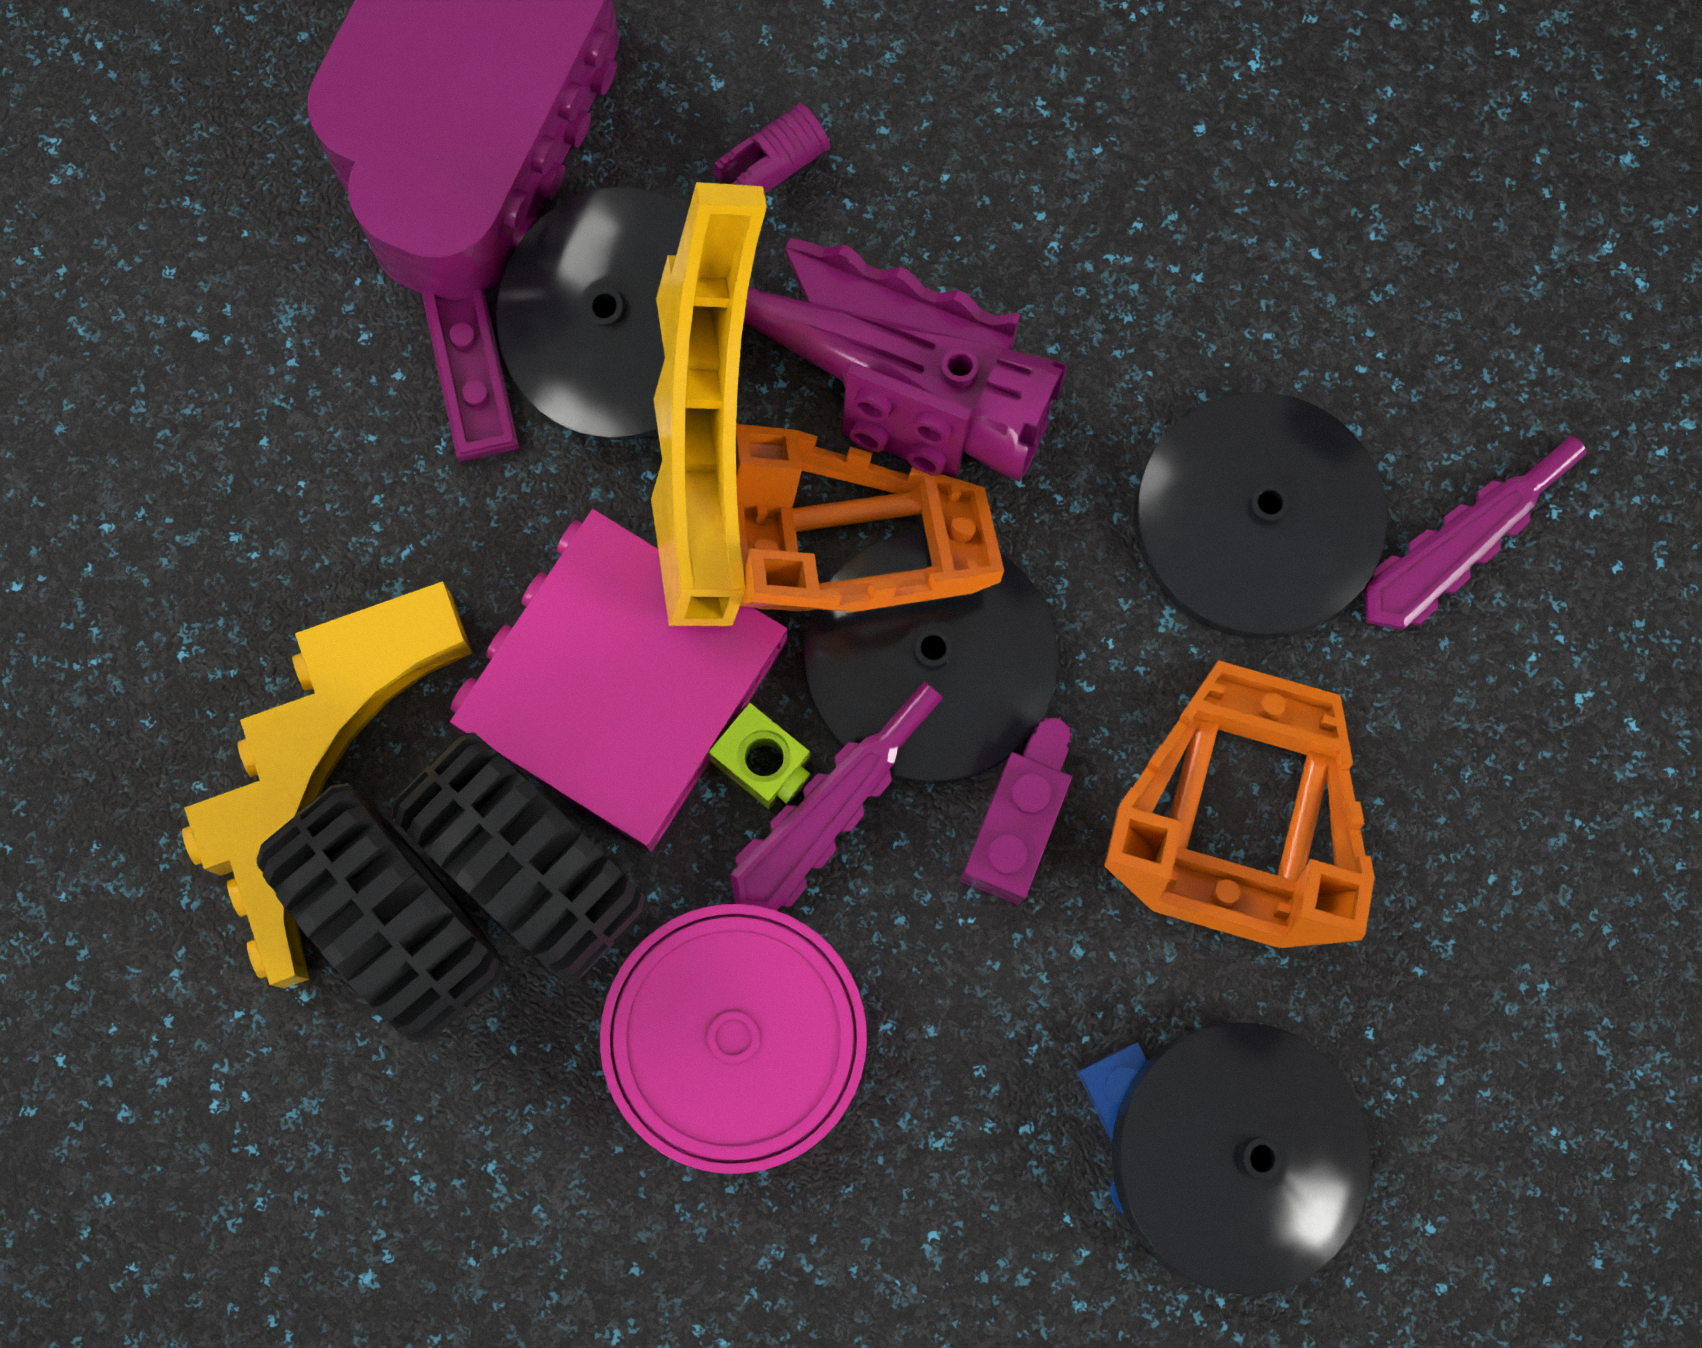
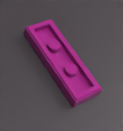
(471, 375)

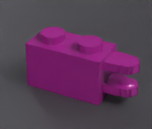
(1021, 815)

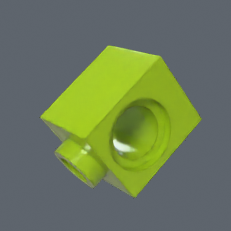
(755, 730)

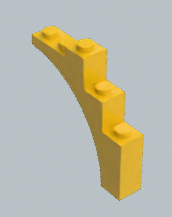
(696, 404)
(293, 748)

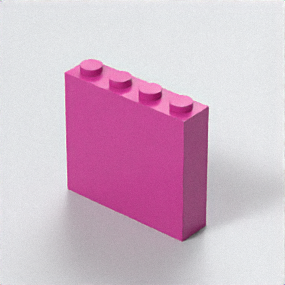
(607, 694)

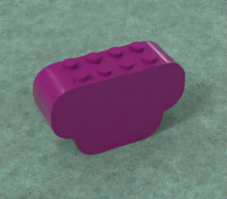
(458, 125)

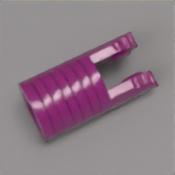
(774, 151)

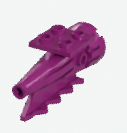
(916, 364)

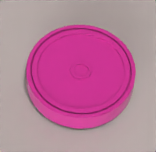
(733, 1038)

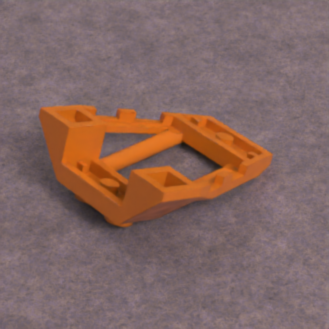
(781, 578)
(1283, 910)

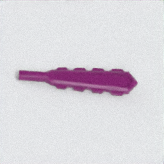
(1440, 562)
(803, 836)

